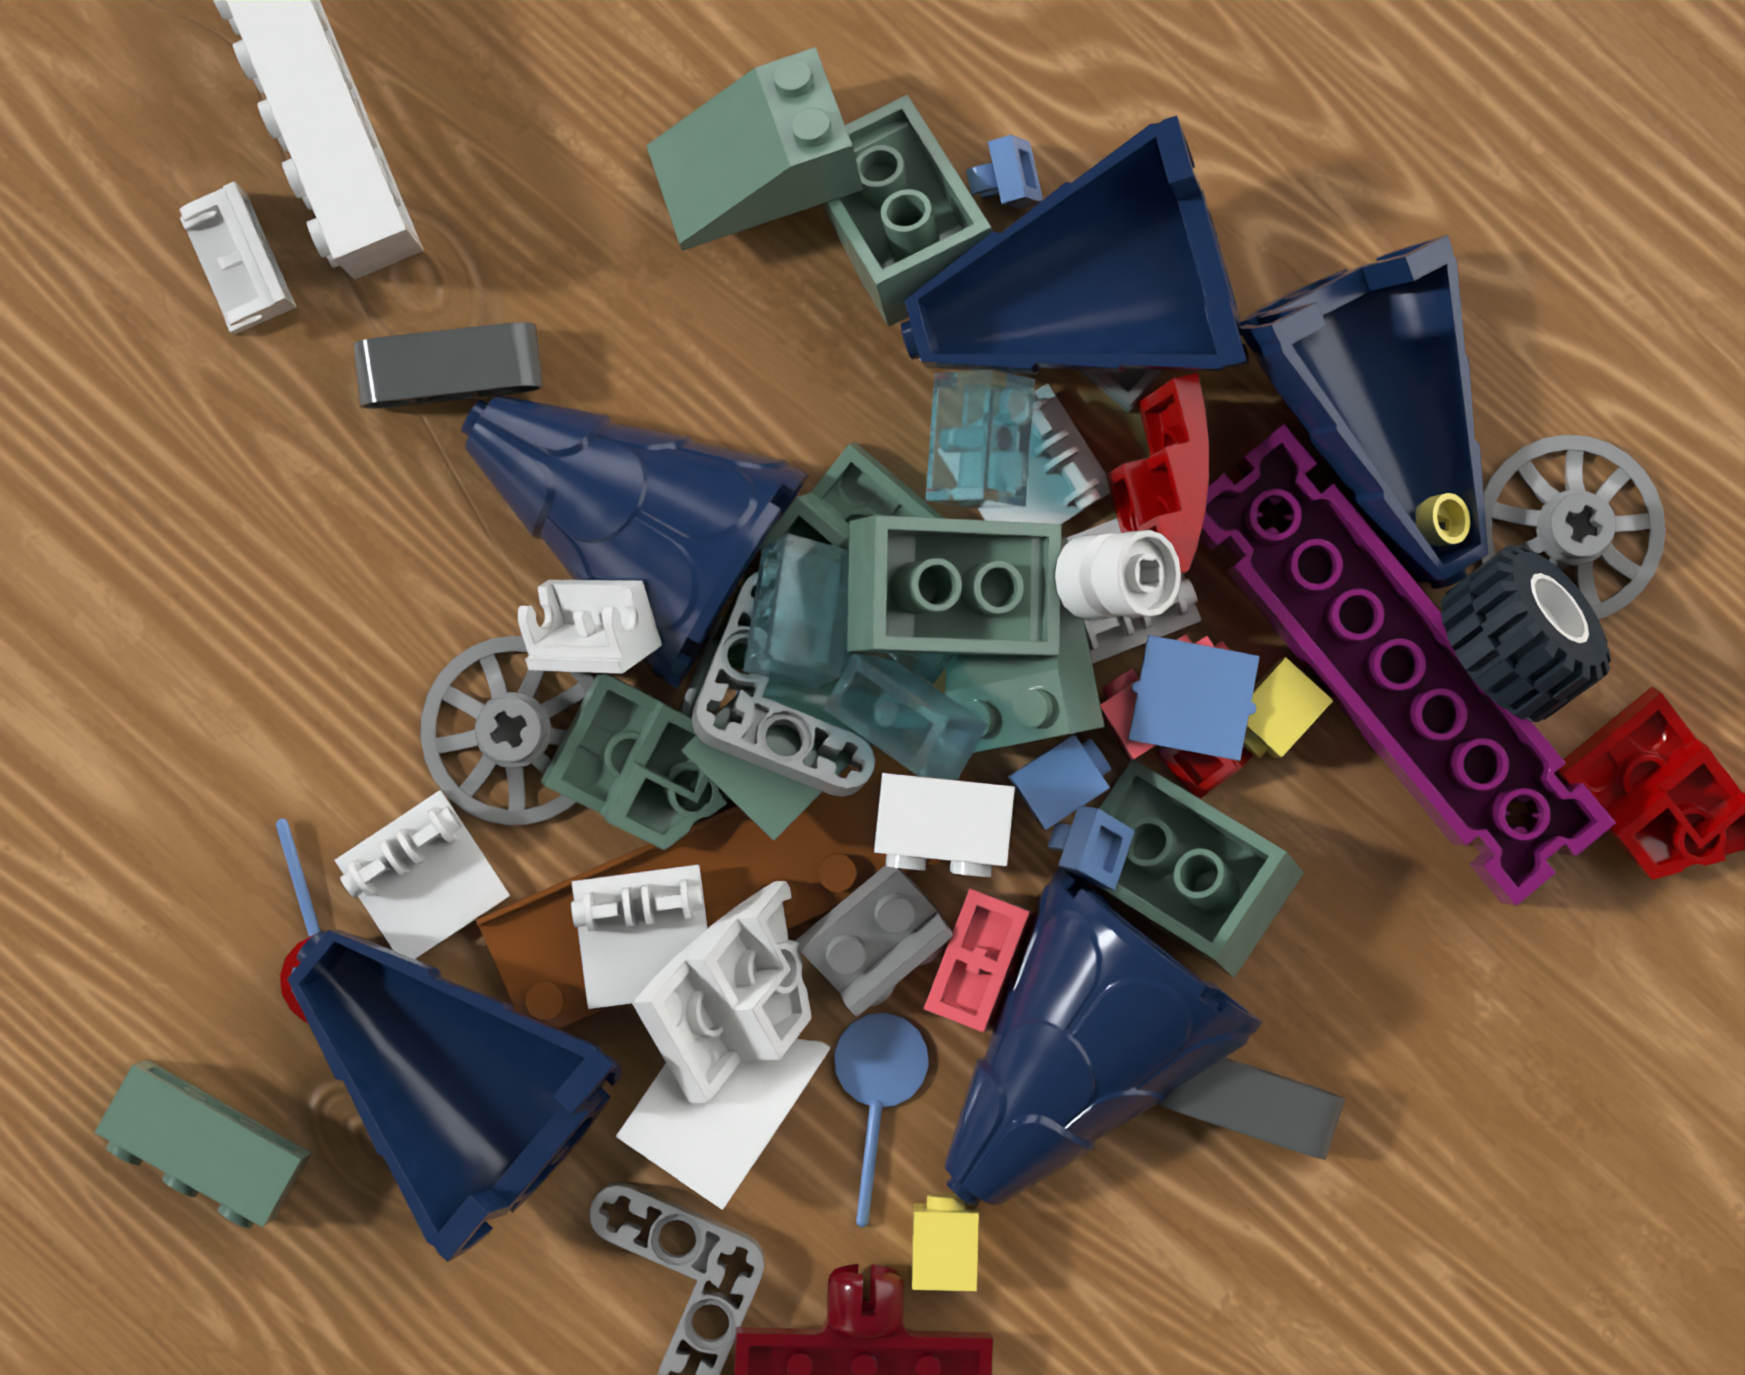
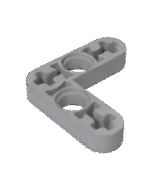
(759, 714)
(699, 1264)

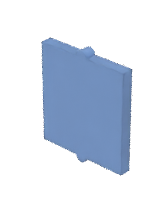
(1193, 697)

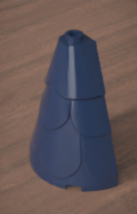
(1092, 277)
(1385, 393)
(635, 509)
(1082, 1044)
(448, 1082)

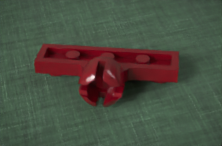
(862, 1337)

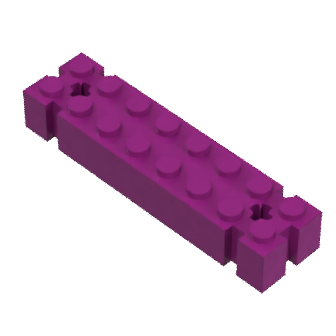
(1393, 671)

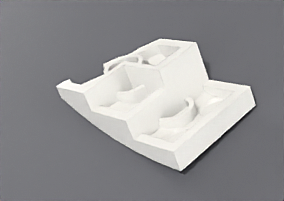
(728, 996)
(720, 1140)

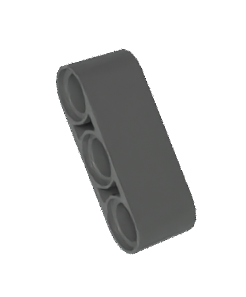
(448, 365)
(1261, 1106)

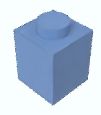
(1061, 780)

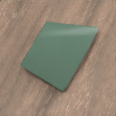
(848, 491)
(629, 764)
(763, 794)

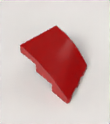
(1172, 484)
(1660, 788)

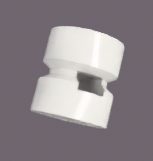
(1118, 575)

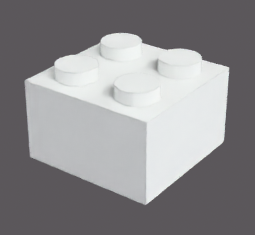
(944, 822)

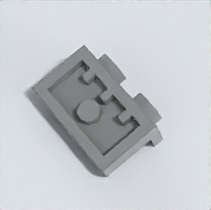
(875, 938)

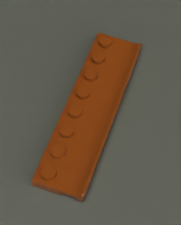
(818, 855)

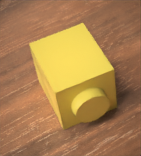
(1284, 709)
(944, 1244)

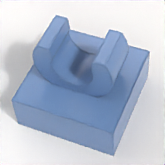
(1009, 174)
(1093, 846)

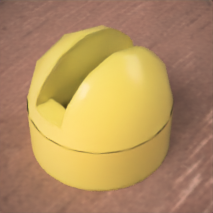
(1445, 509)

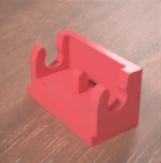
(979, 961)

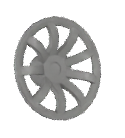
(1579, 524)
(508, 730)

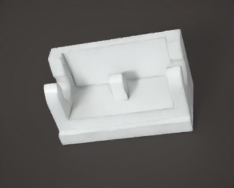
(236, 258)
(589, 626)

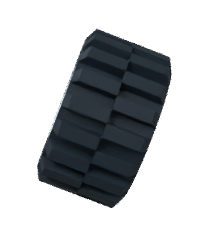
(1525, 633)

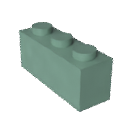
(201, 1145)

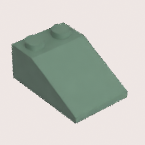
(756, 152)
(911, 208)
(953, 586)
(1029, 694)
(1196, 869)

